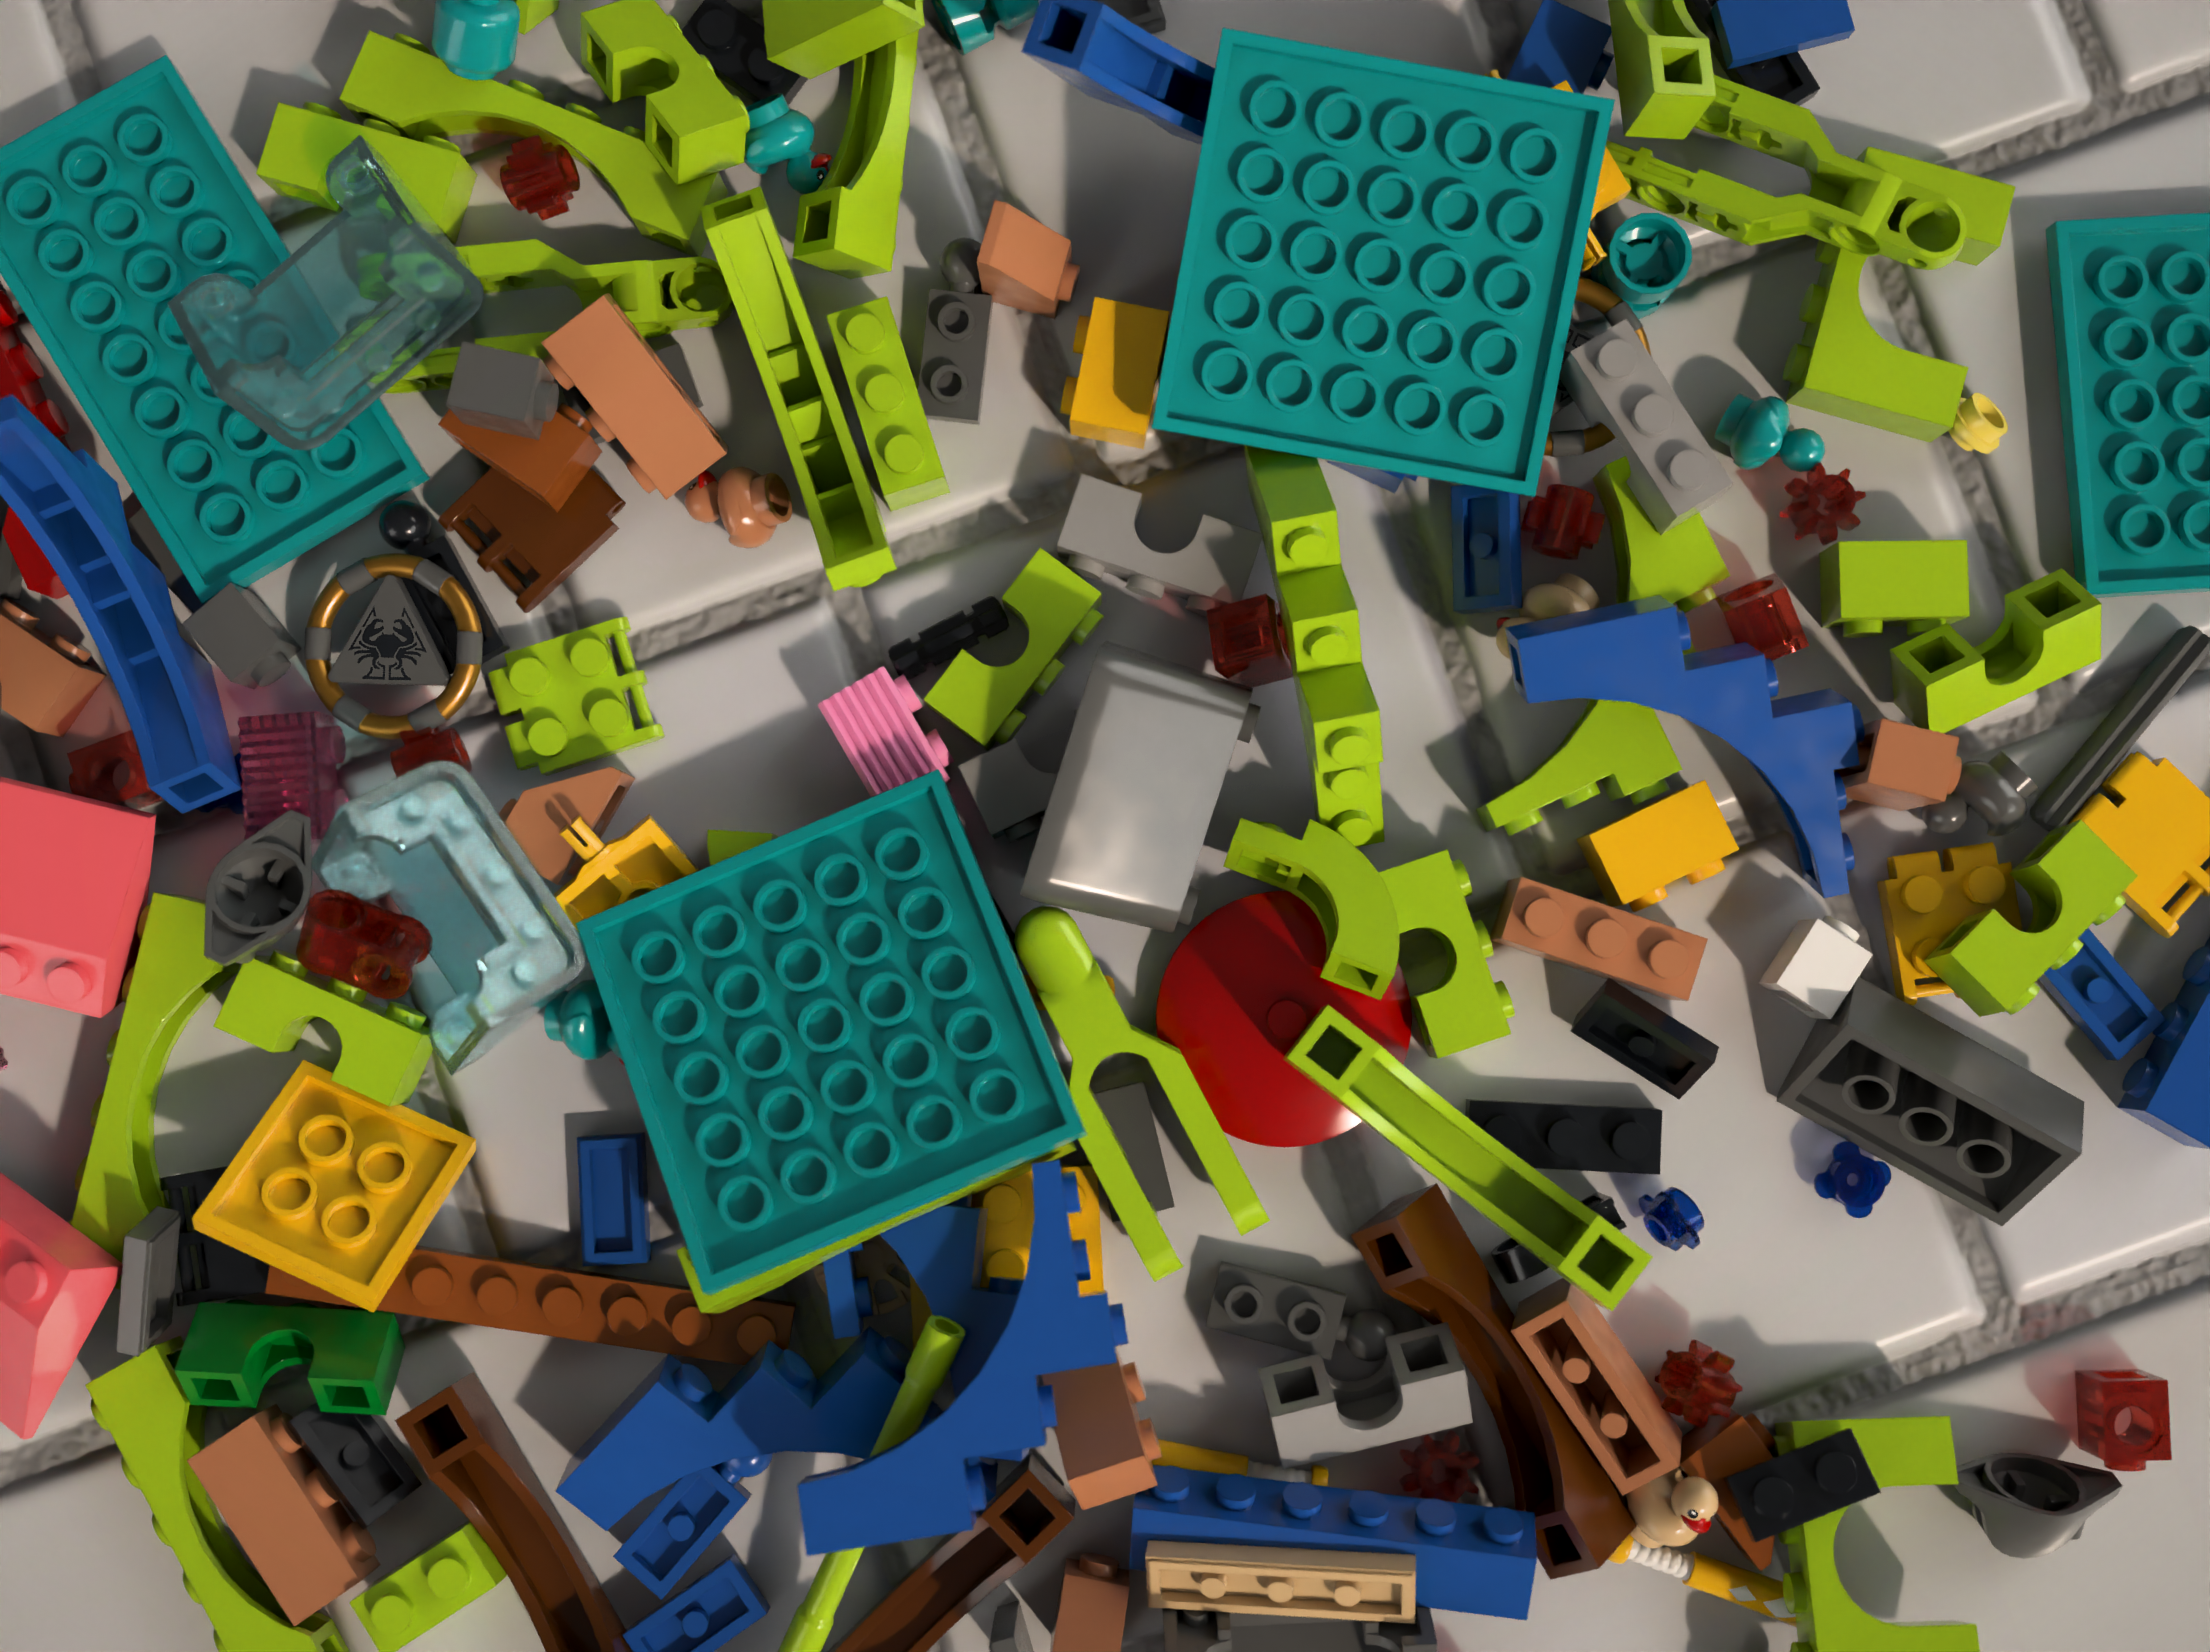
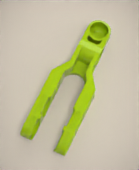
(1847, 202)
(652, 294)
(1096, 1028)

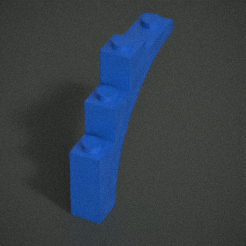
(1121, 64)
(127, 607)
(1637, 657)
(946, 1261)
(770, 1406)
(926, 1480)

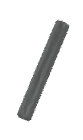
(2121, 728)

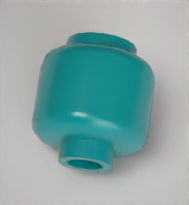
(476, 36)

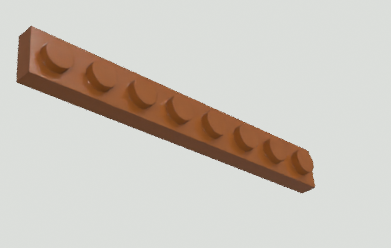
(567, 1305)

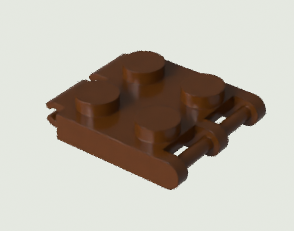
(531, 534)

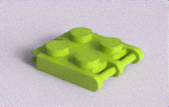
(573, 699)

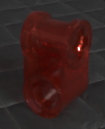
(358, 943)

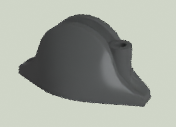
(259, 890)
(2033, 1501)

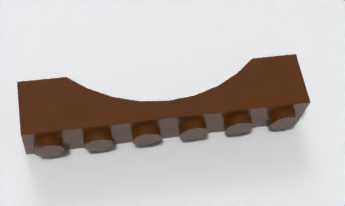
(1433, 1268)
(489, 1480)
(966, 1565)

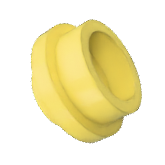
(1978, 424)

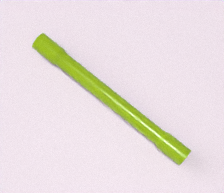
(923, 1377)

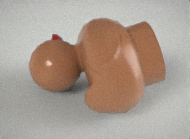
(744, 501)

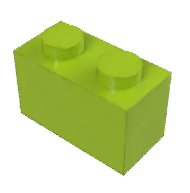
(1893, 585)
(428, 1588)

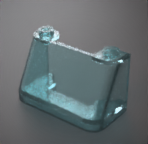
(337, 313)
(466, 879)

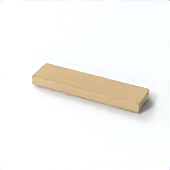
(1281, 1581)

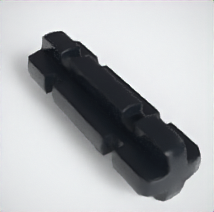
(948, 638)

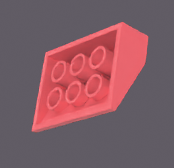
(70, 896)
(49, 1302)

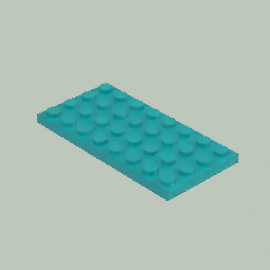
(96, 236)

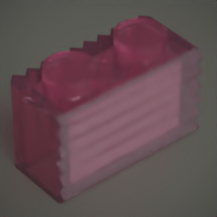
(291, 766)

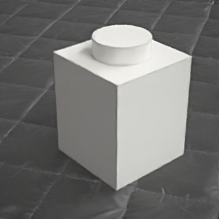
(1816, 966)

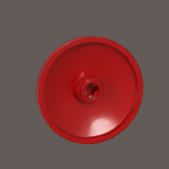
(1240, 1001)

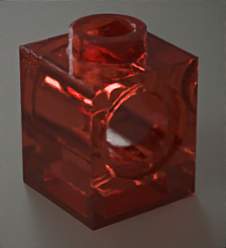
(1763, 617)
(1249, 641)
(94, 771)
(2099, 1401)

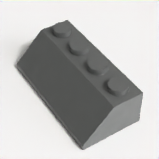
(1934, 1103)

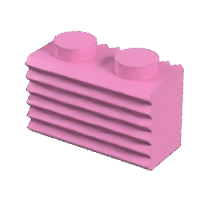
(882, 735)

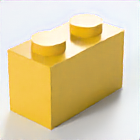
(1117, 372)
(1659, 845)

